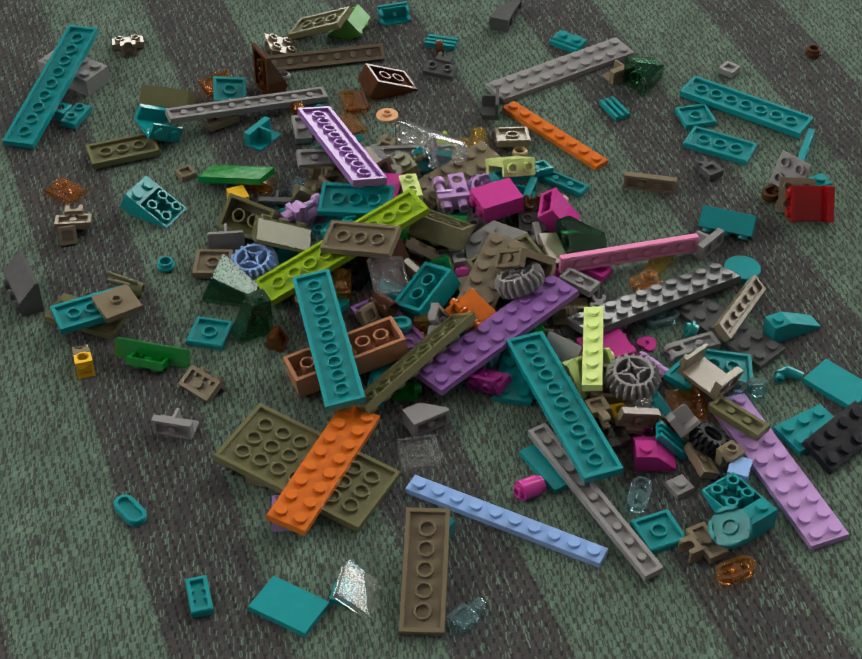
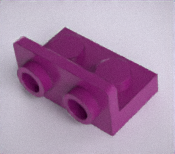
(488, 381)

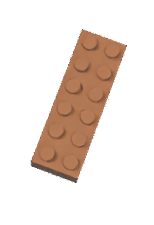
(371, 346)

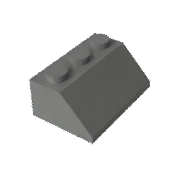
(22, 286)

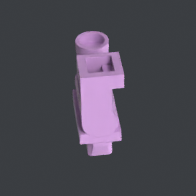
(454, 197)
(304, 212)

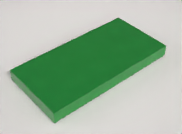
(236, 174)

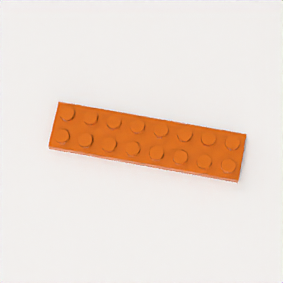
(322, 470)

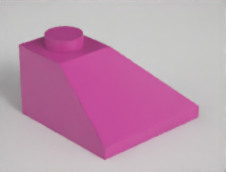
(651, 455)

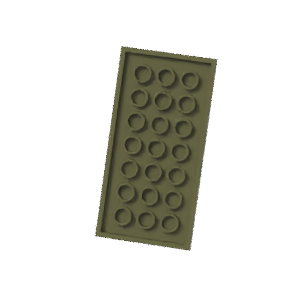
(273, 446)

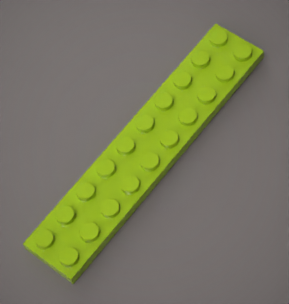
(399, 211)

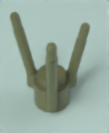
(137, 287)

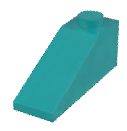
(787, 325)

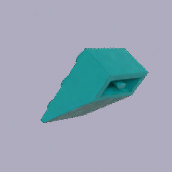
(152, 203)
(736, 492)

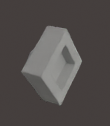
(729, 69)
(679, 486)

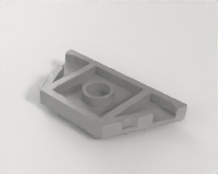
(478, 238)

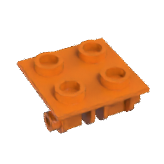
(471, 302)

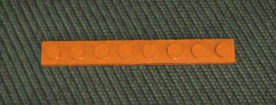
(555, 135)

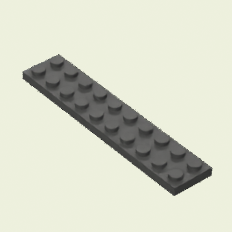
(661, 297)

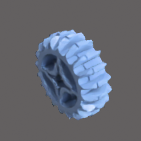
(255, 259)

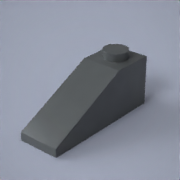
(505, 16)

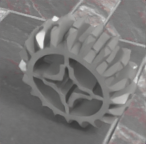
(519, 281)
(632, 377)

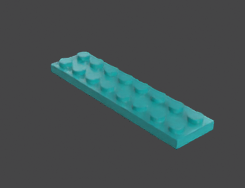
(746, 106)

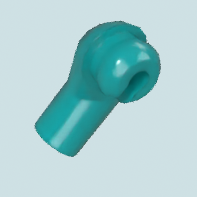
(786, 372)

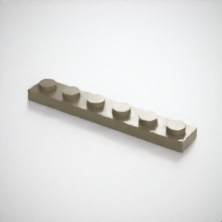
(739, 308)

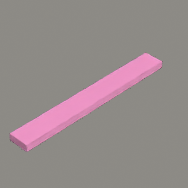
(629, 253)

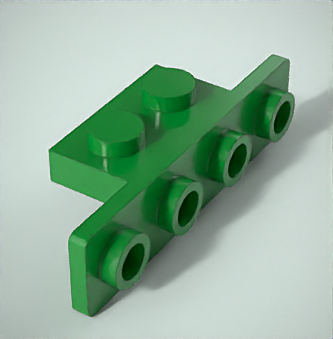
(151, 355)

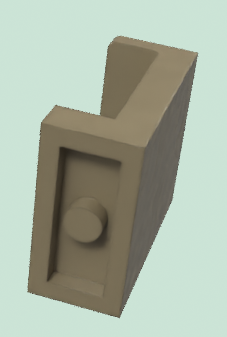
(516, 258)

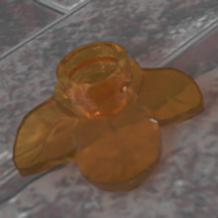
(265, 187)
(642, 281)

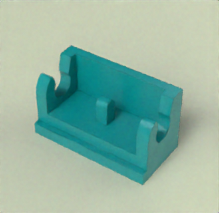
(393, 13)

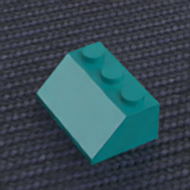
(730, 221)
(428, 286)

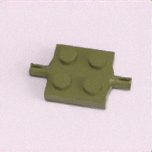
(404, 163)

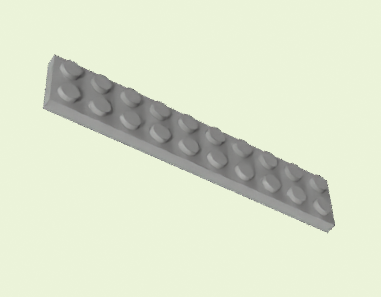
(559, 70)

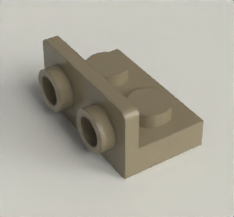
(201, 383)

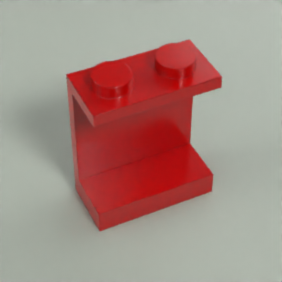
(810, 203)

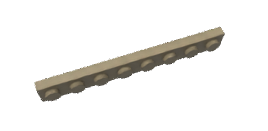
(328, 57)

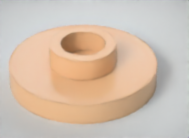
(387, 115)

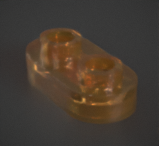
(734, 569)

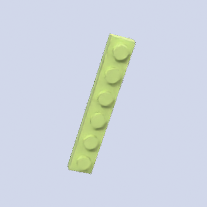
(592, 349)

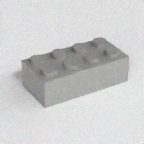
(89, 78)

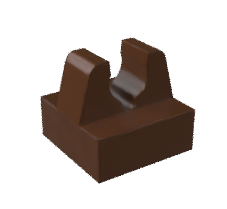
(277, 339)

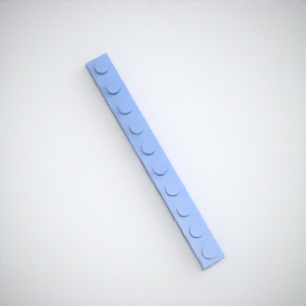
(507, 521)

